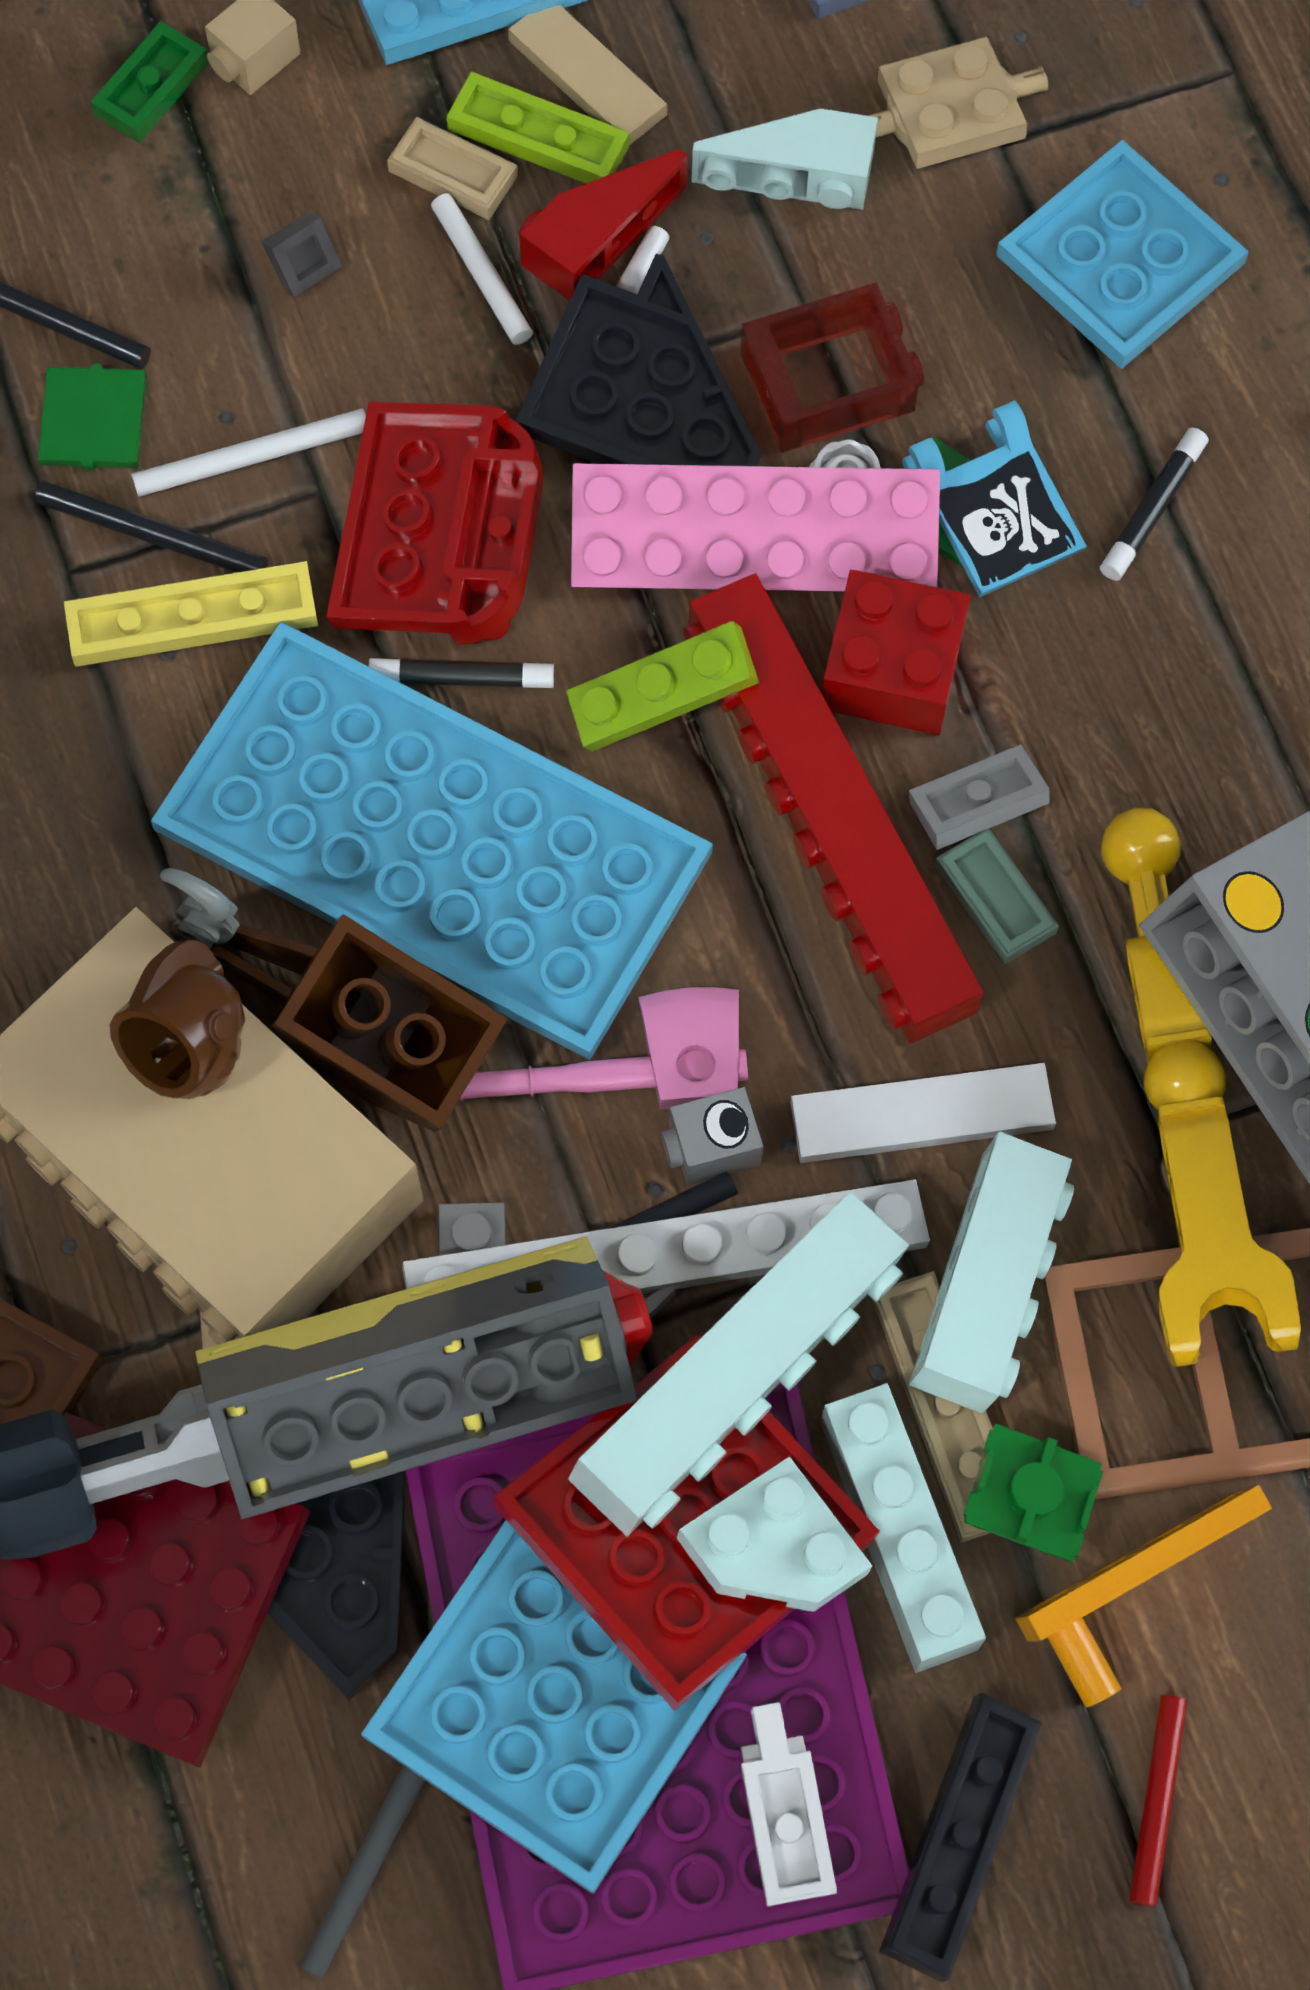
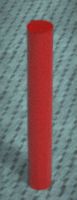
(1158, 1801)

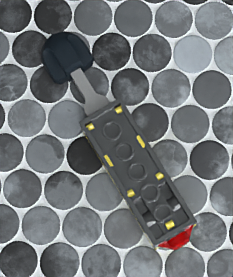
(347, 1396)

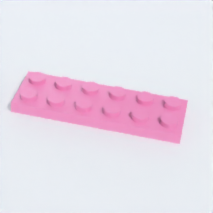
(734, 521)

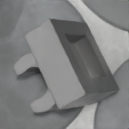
(301, 253)

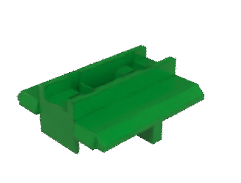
(1033, 1493)

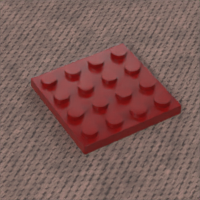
(646, 1584)

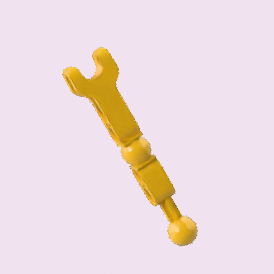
(1186, 1087)

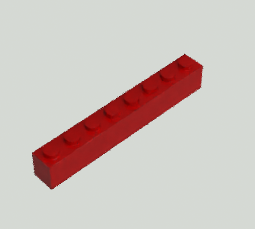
(840, 822)

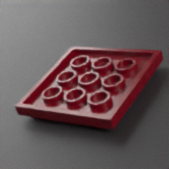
(147, 1614)

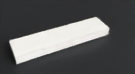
(922, 1112)

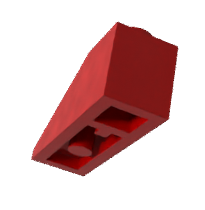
(599, 221)

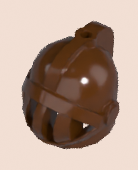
(185, 1018)

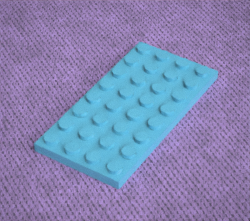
(434, 838)

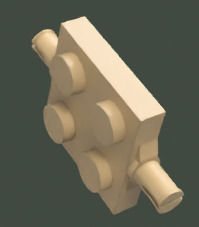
(954, 102)

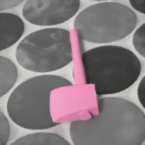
(689, 1048)

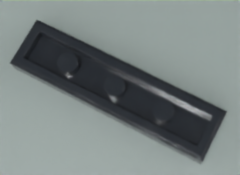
(960, 1838)

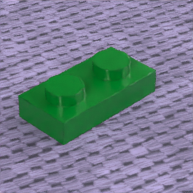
(149, 82)

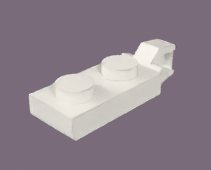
(785, 1812)

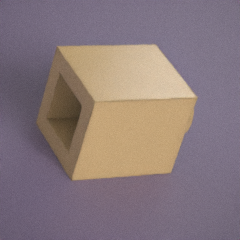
(252, 42)

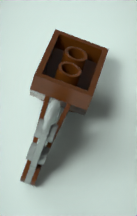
(358, 1008)

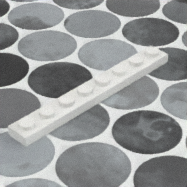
(704, 1245)

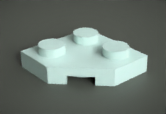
(775, 1543)

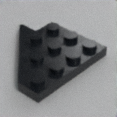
(635, 382)
(346, 1582)

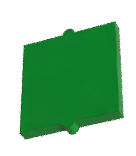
(92, 417)

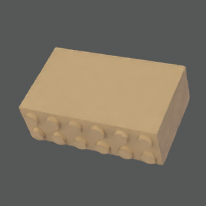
(232, 1196)

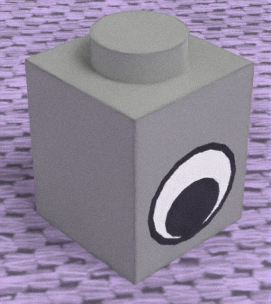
(713, 1136)

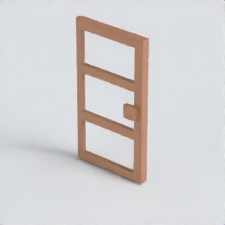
(1225, 1457)

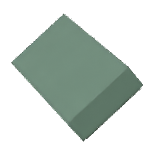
(996, 896)

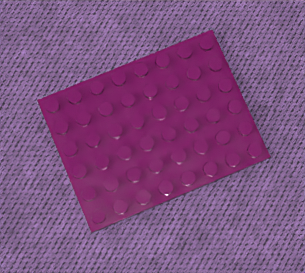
(691, 1866)

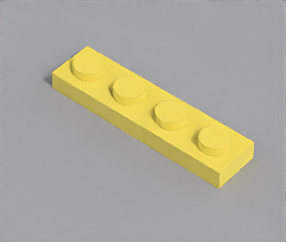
(189, 613)

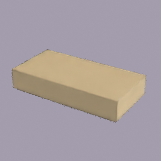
(452, 166)

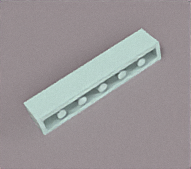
(738, 1364)

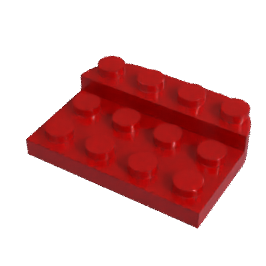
(438, 522)

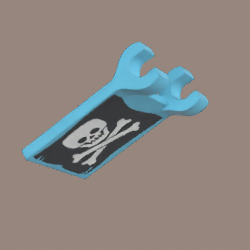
(1001, 506)

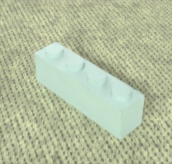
(992, 1274)
(912, 1546)

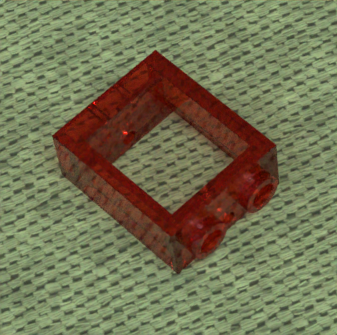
(814, 323)

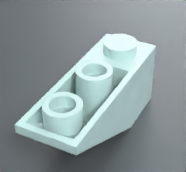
(802, 157)

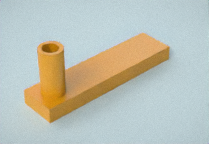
(1061, 1615)

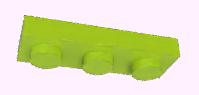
(537, 130)
(662, 686)

